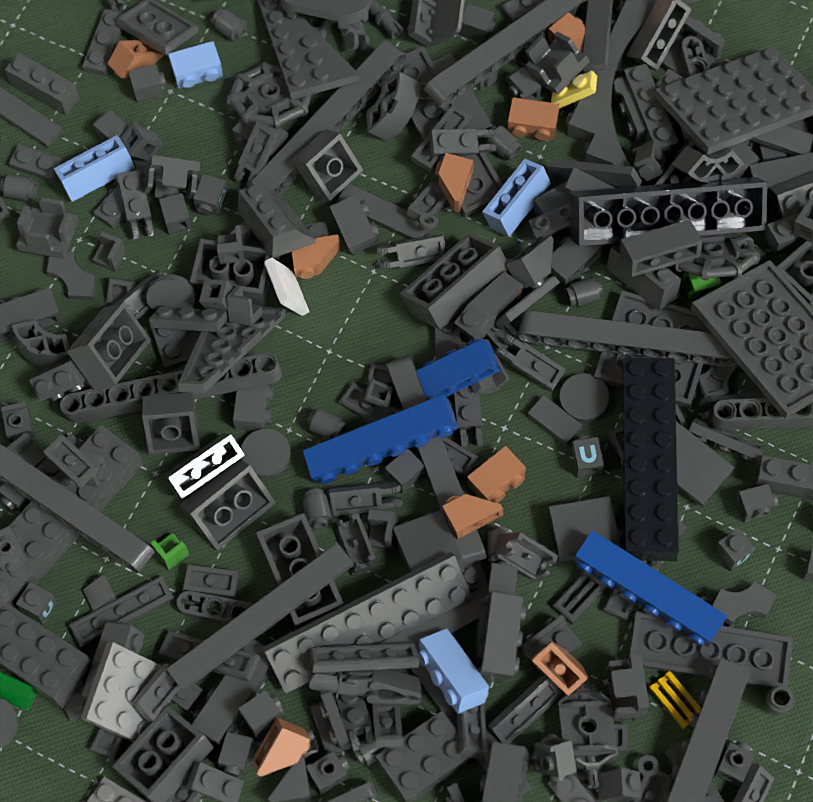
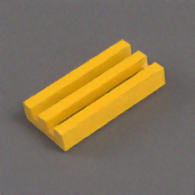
(667, 705)

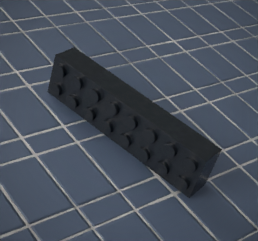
(712, 207)
(650, 459)

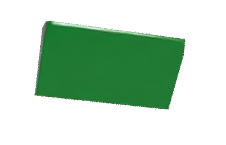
(16, 692)

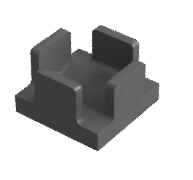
(555, 63)
(170, 176)
(46, 229)
(628, 688)

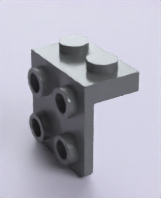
(435, 21)
(711, 42)

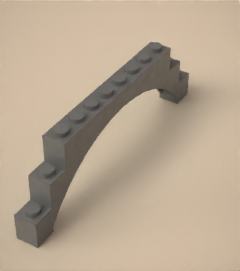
(593, 114)

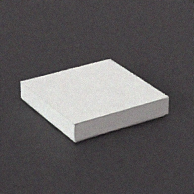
(286, 286)

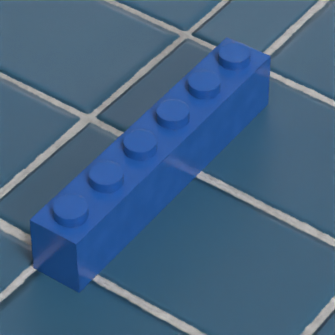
(380, 439)
(649, 588)

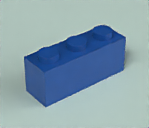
(458, 369)

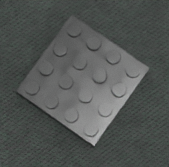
(635, 309)

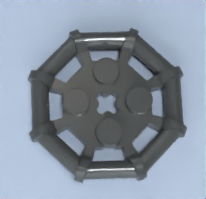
(260, 81)
(721, 255)

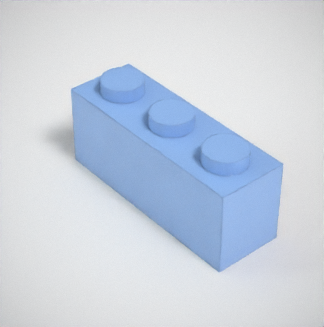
(94, 168)
(516, 197)
(452, 671)

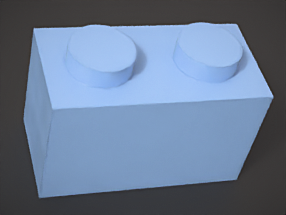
(195, 65)

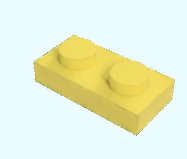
(577, 89)

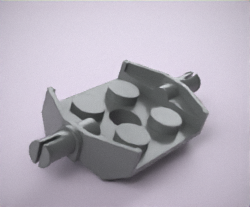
(592, 749)

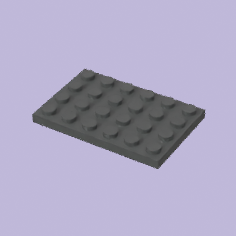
(738, 100)
(766, 332)

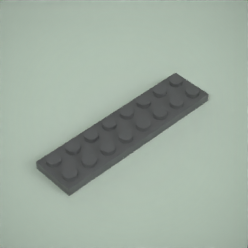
(427, 114)
(371, 618)

